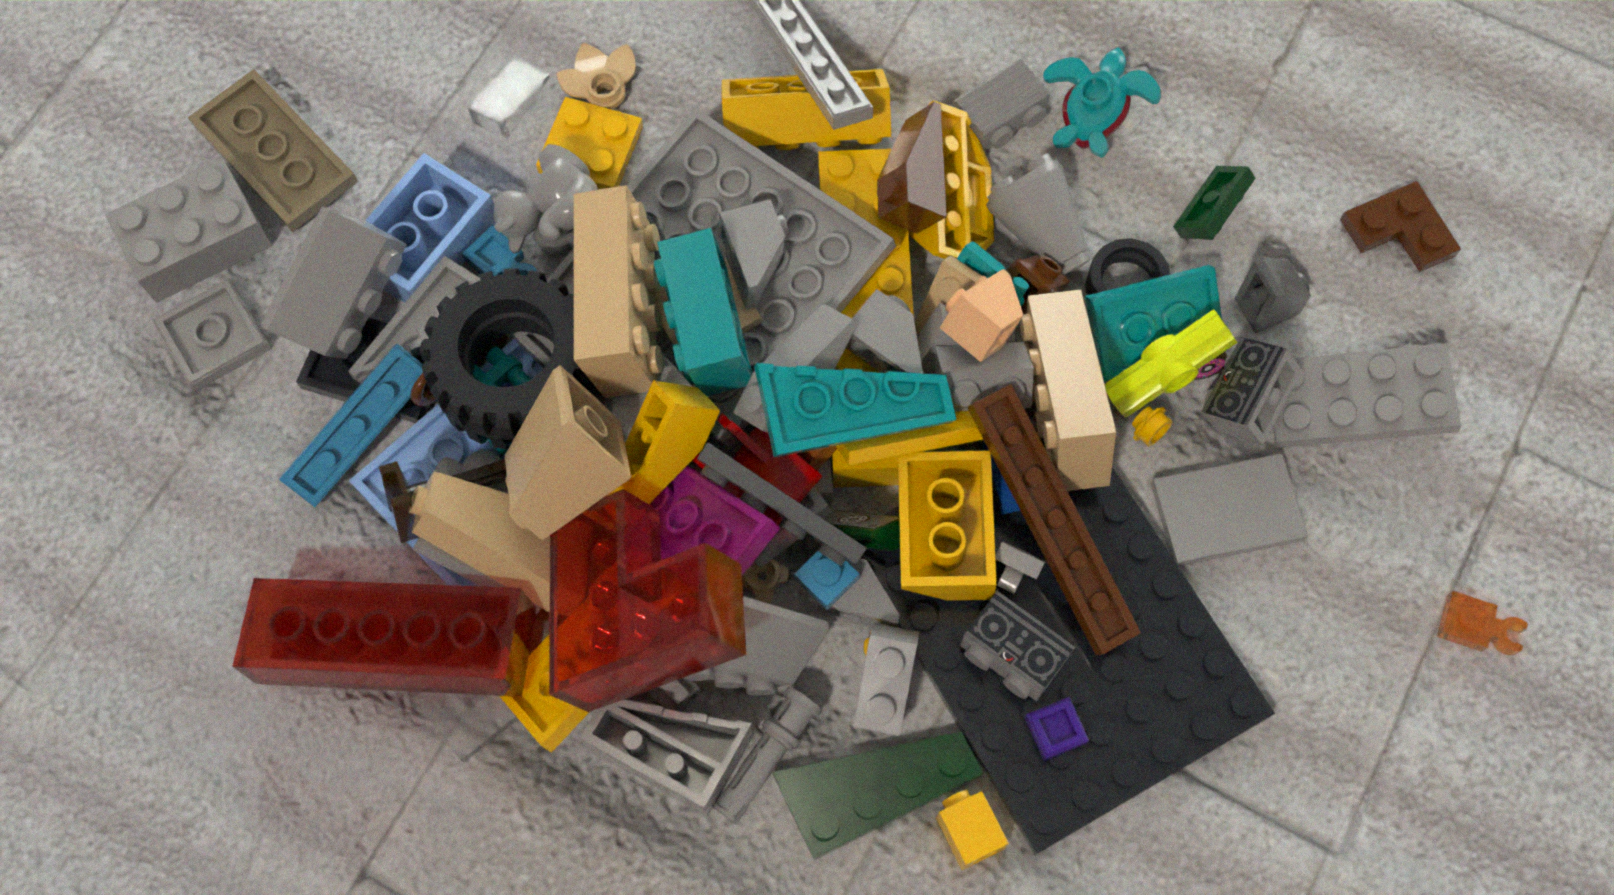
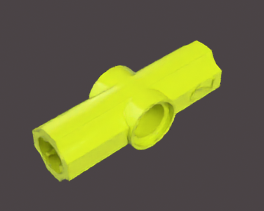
(1169, 363)

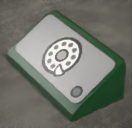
(868, 529)

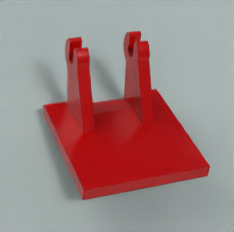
(785, 472)

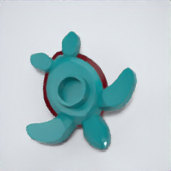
(1098, 99)

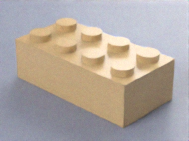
(615, 292)
(1069, 389)

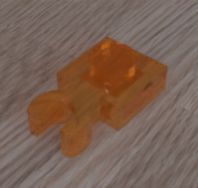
(1474, 624)

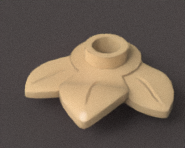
(597, 73)

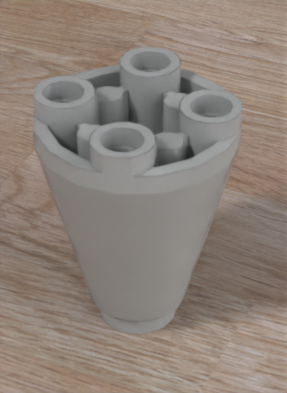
(1041, 213)

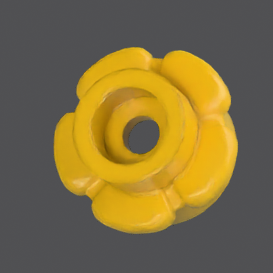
(1151, 425)

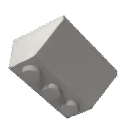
(334, 284)
(776, 647)

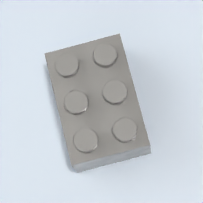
(188, 230)

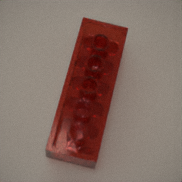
(386, 636)

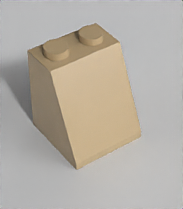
(563, 456)

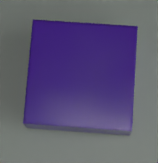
(1056, 729)

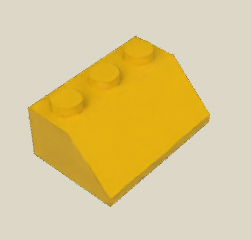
(947, 524)

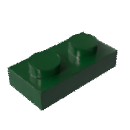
(1214, 202)

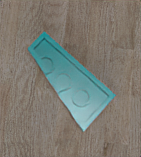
(836, 407)

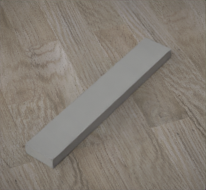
(814, 62)

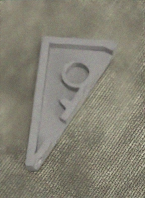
(410, 321)

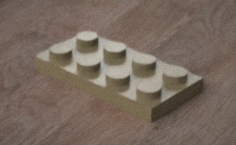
(273, 150)

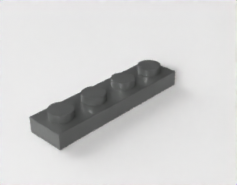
(763, 495)

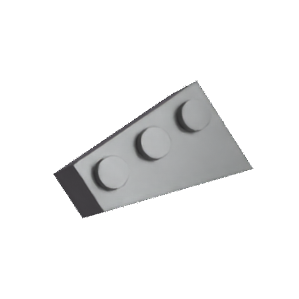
(669, 748)

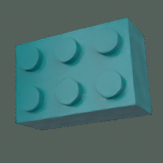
(703, 313)

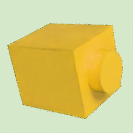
(970, 828)

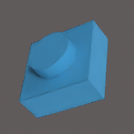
(826, 579)

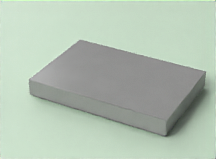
(1228, 510)

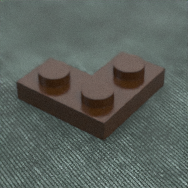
(1405, 216)

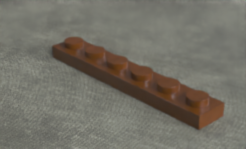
(1053, 520)

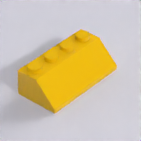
(784, 113)

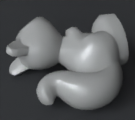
(548, 194)

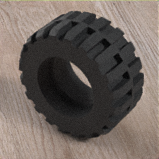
(472, 322)

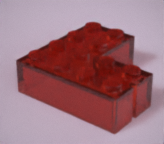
(626, 615)

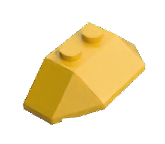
(966, 190)

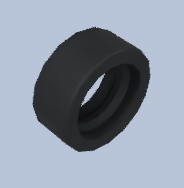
(1129, 251)

